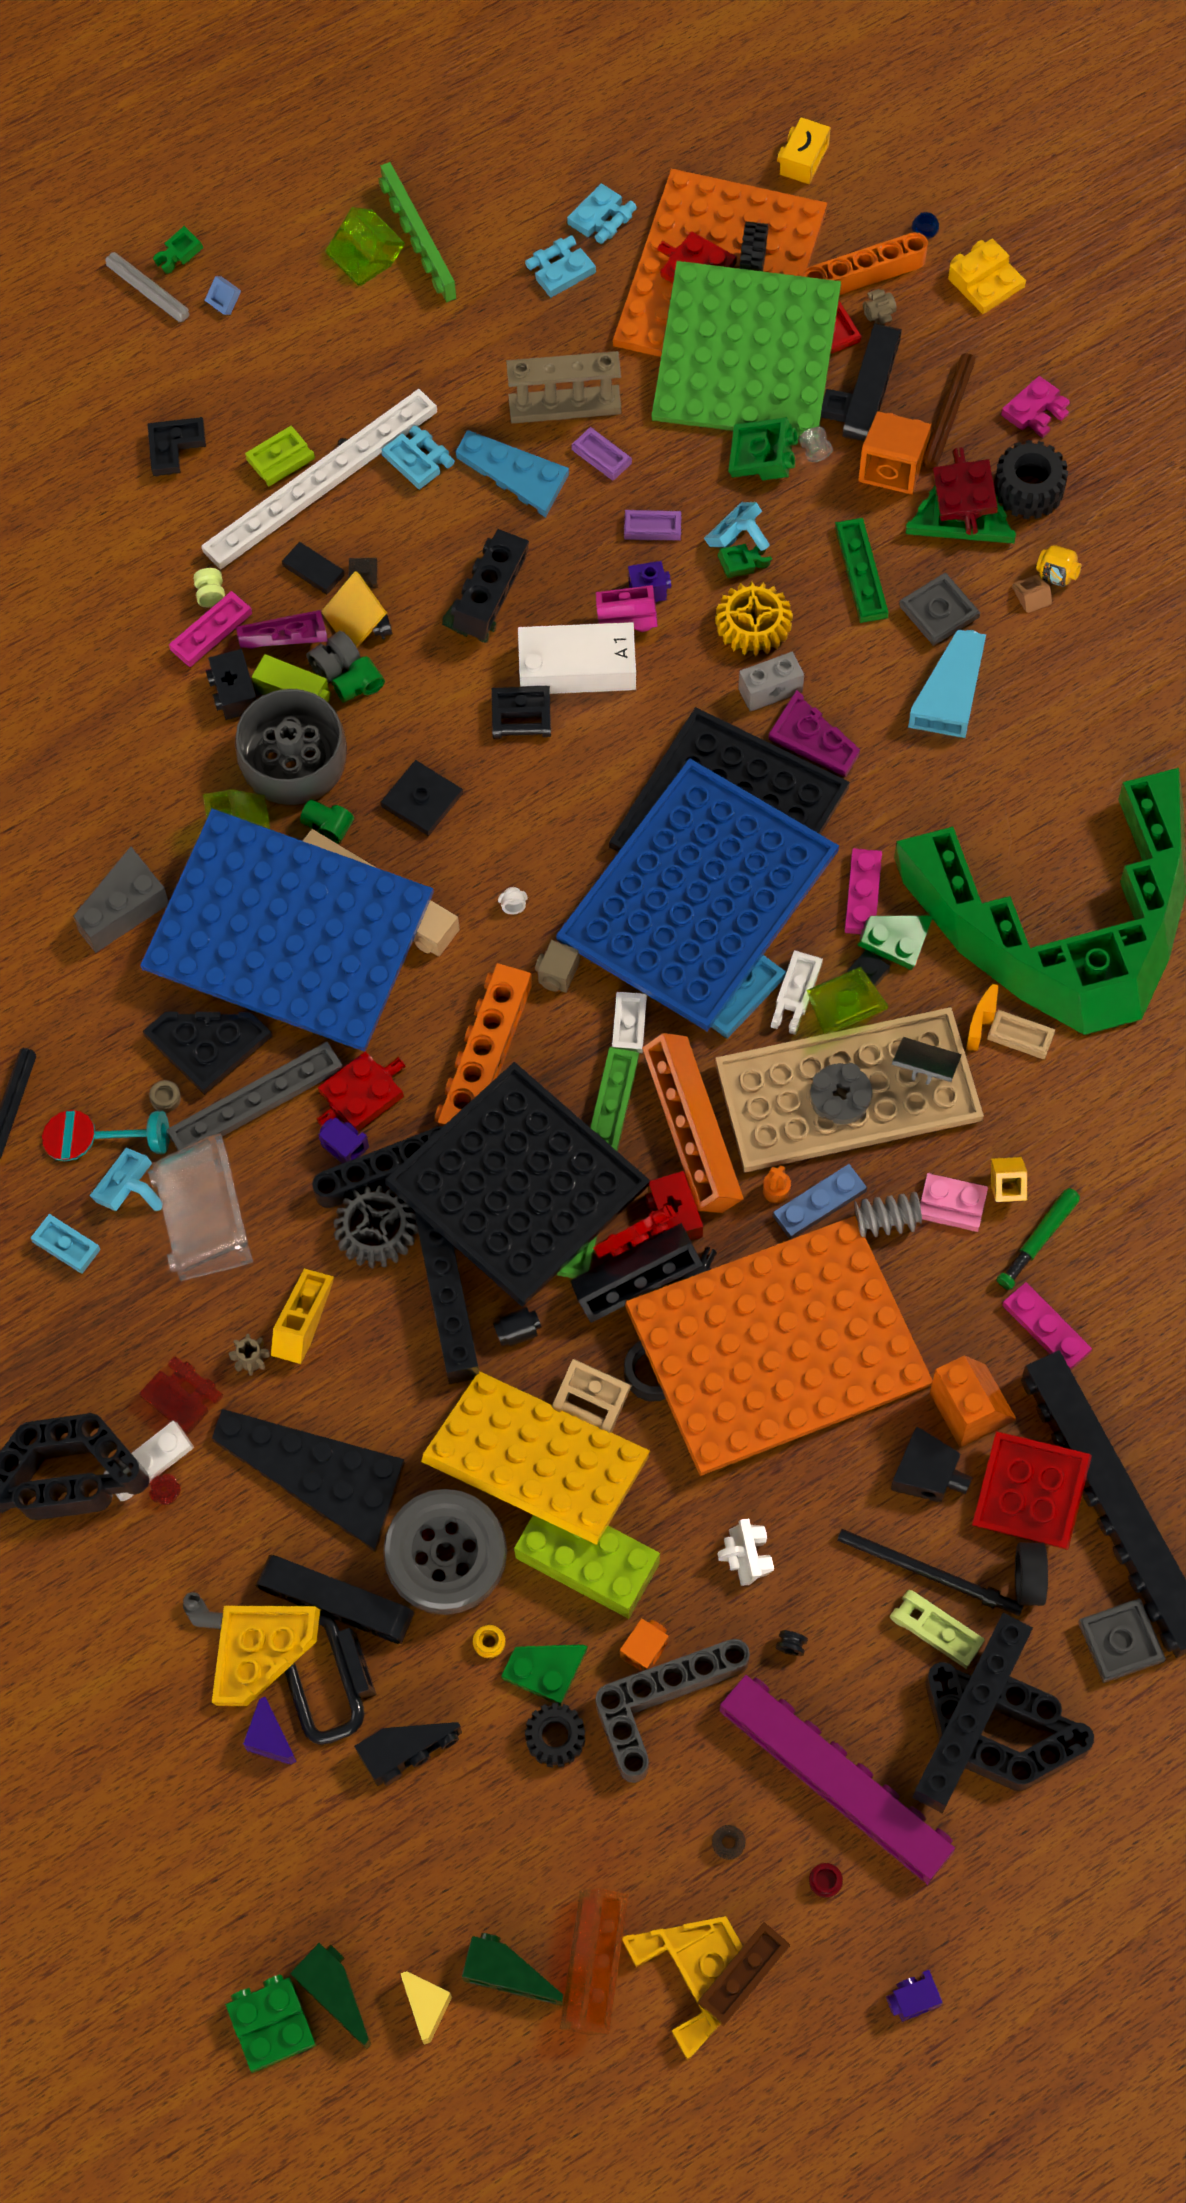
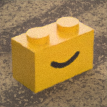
(804, 150)

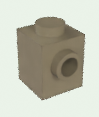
(557, 966)

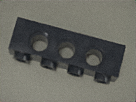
(490, 584)

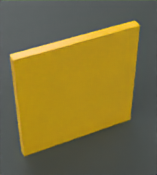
(354, 610)

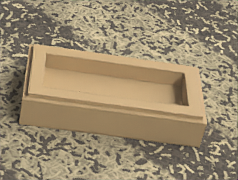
(1021, 1034)

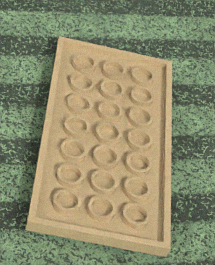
(772, 1086)

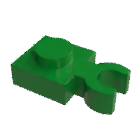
(180, 247)
(741, 561)

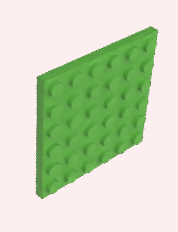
(745, 347)

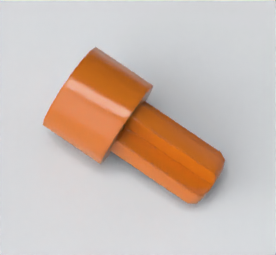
(776, 1185)

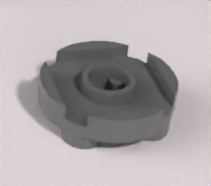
(841, 1076)

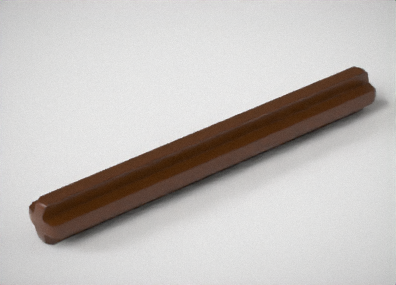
(949, 411)

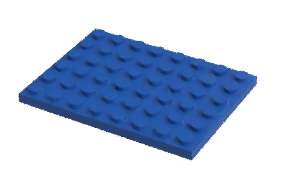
(698, 894)
(287, 929)

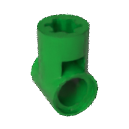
(360, 678)
(329, 822)

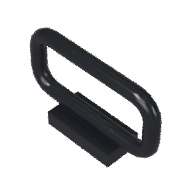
(354, 1677)

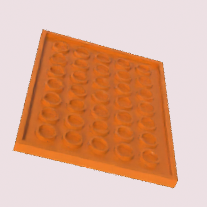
(719, 214)
(778, 1345)

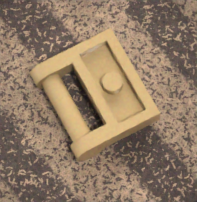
(596, 1388)

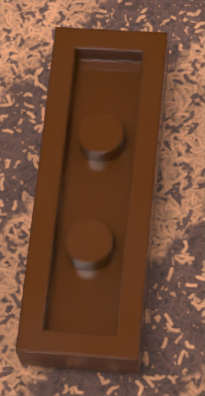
(743, 1974)

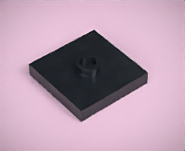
(421, 797)

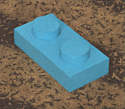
(65, 1243)

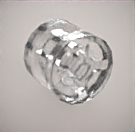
(815, 444)

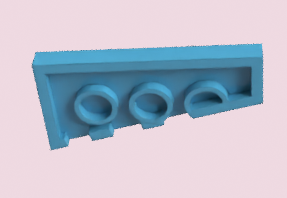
(522, 473)

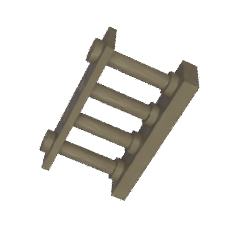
(564, 403)

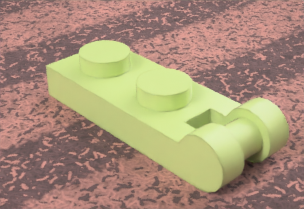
(938, 1629)

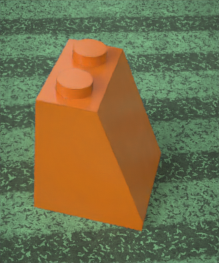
(894, 452)
(969, 1400)

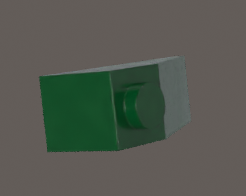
(500, 1968)
(329, 1984)

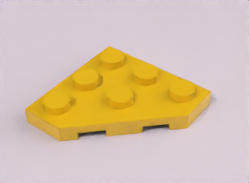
(259, 1647)

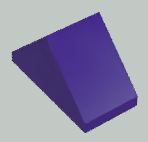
(266, 1736)

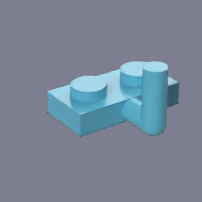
(739, 519)
(122, 1179)

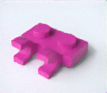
(1031, 402)

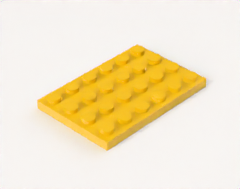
(536, 1457)

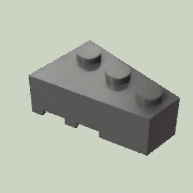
(120, 902)

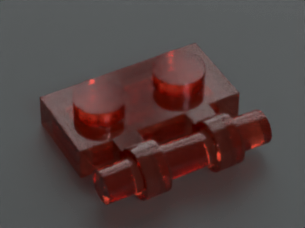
(176, 1403)

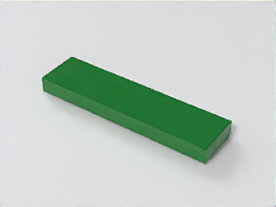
(861, 570)

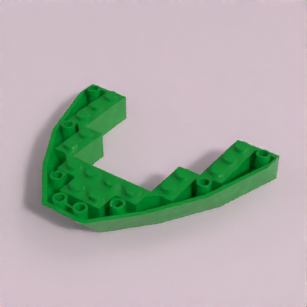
(1083, 979)

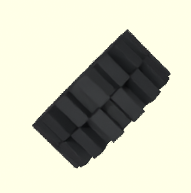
(754, 246)
(549, 1754)

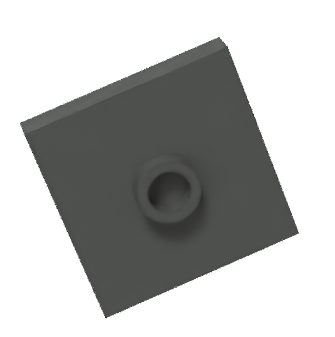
(939, 609)
(1121, 1640)

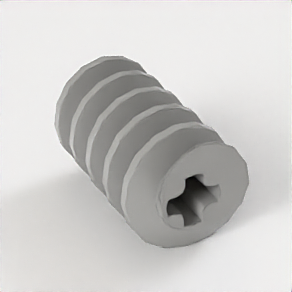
(888, 1214)

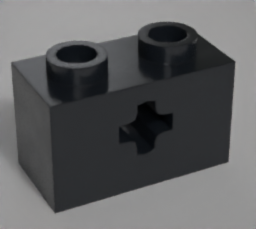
(232, 683)

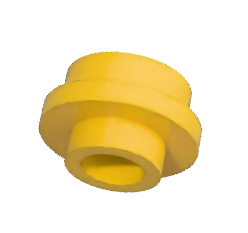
(485, 1632)

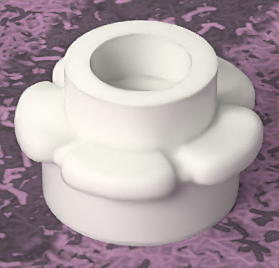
(513, 900)

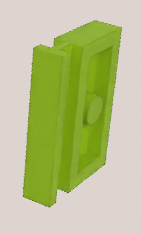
(280, 456)

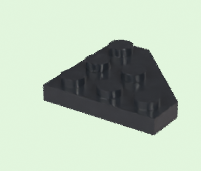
(207, 1043)

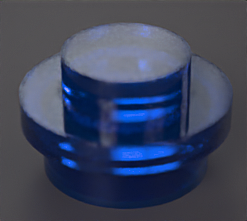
(926, 224)

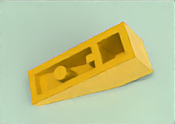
(301, 1316)

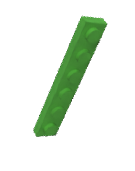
(420, 238)

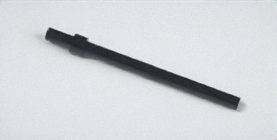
(990, 1597)

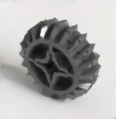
(354, 1242)

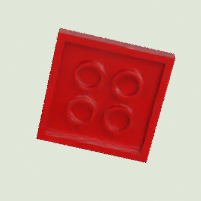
(1032, 1490)

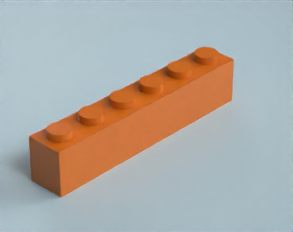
(692, 1123)

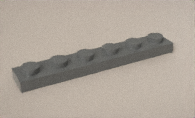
(258, 1097)

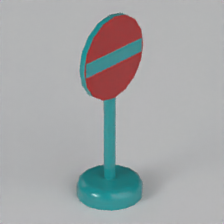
(73, 1134)

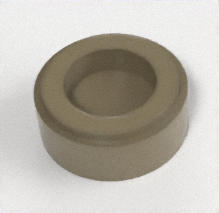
(165, 1096)

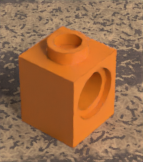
(645, 1645)

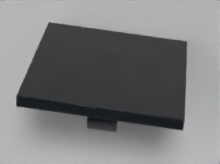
(926, 1060)

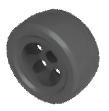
(278, 726)
(475, 1523)

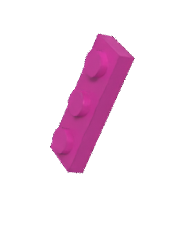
(210, 629)
(862, 888)
(1046, 1325)

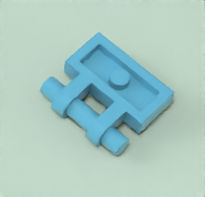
(596, 209)
(564, 272)
(412, 462)

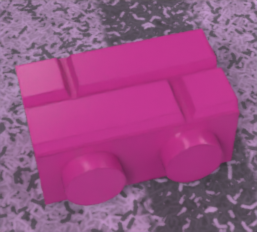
(627, 606)

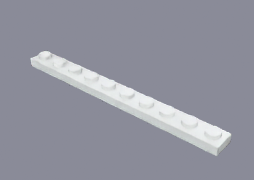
(318, 479)

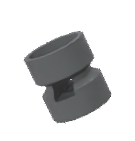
(336, 655)

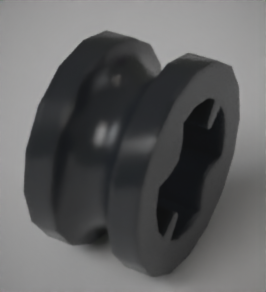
(791, 1643)

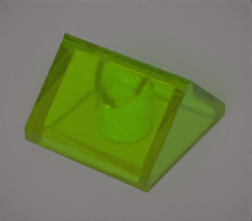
(845, 1000)

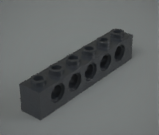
(448, 1303)
(972, 1713)

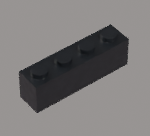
(636, 1272)

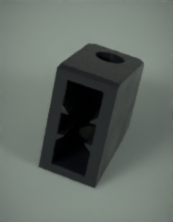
(929, 1469)

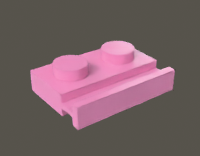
(953, 1202)

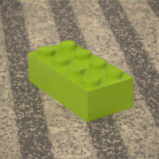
(608, 1573)

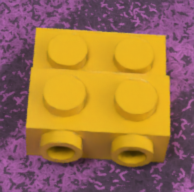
(985, 275)

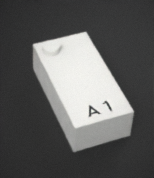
(578, 657)

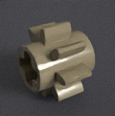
(879, 306)
(257, 1356)

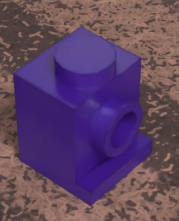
(342, 1140)
(914, 1997)

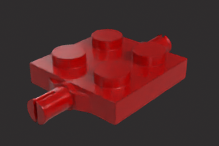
(694, 250)
(361, 1091)
(636, 1233)

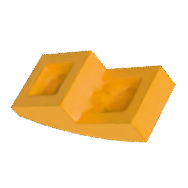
(983, 1014)

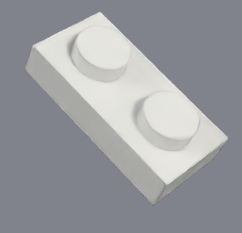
(629, 1021)

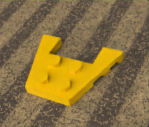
(701, 1955)

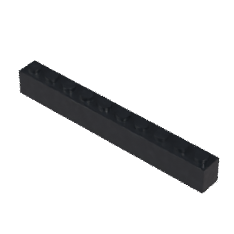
(1113, 1497)

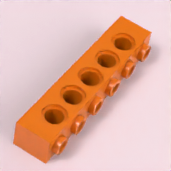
(503, 982)

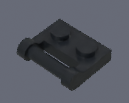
(521, 703)

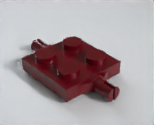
(965, 490)

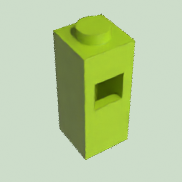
(278, 675)

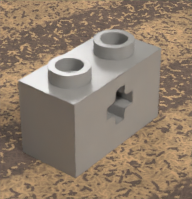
(771, 681)

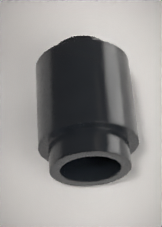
(517, 1327)

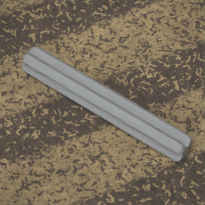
(147, 287)

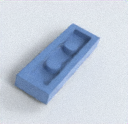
(819, 1201)

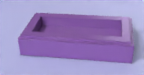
(601, 453)
(652, 525)

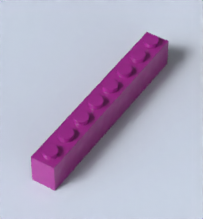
(837, 1779)

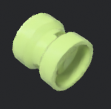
(208, 583)

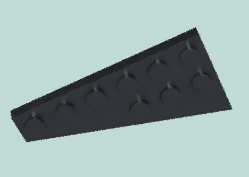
(327, 1475)

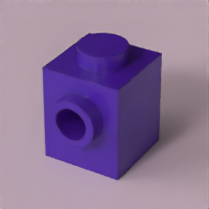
(650, 574)

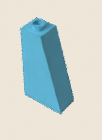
(949, 692)

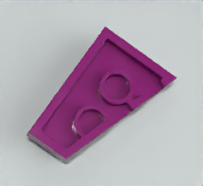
(283, 631)
(811, 736)

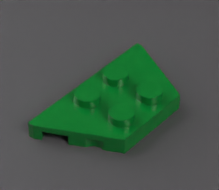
(928, 523)

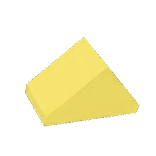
(427, 2004)

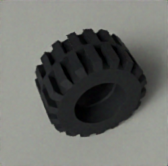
(1034, 461)

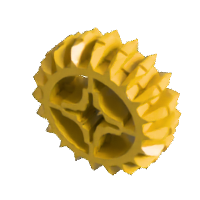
(736, 622)

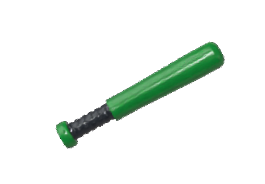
(1049, 1224)

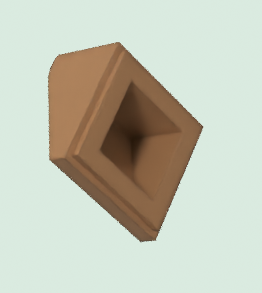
(1033, 593)

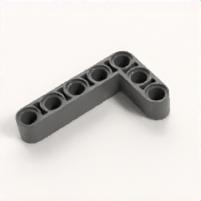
(660, 1693)

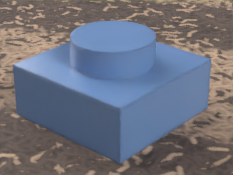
(222, 295)

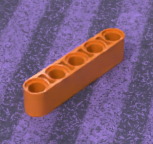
(873, 263)

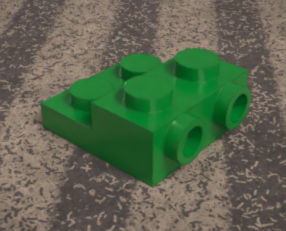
(763, 449)
(270, 2023)

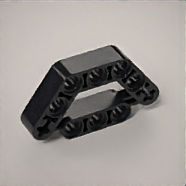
(19, 1489)
(1030, 1759)

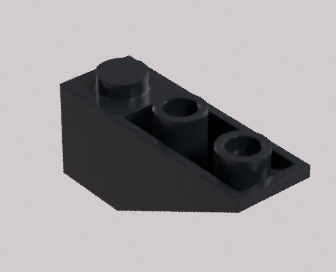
(397, 1748)

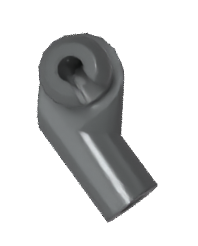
(199, 1613)

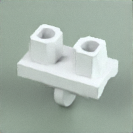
(742, 1553)

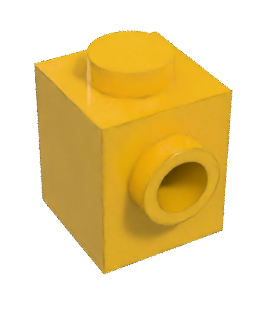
(1009, 1179)

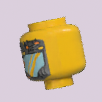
(1058, 565)

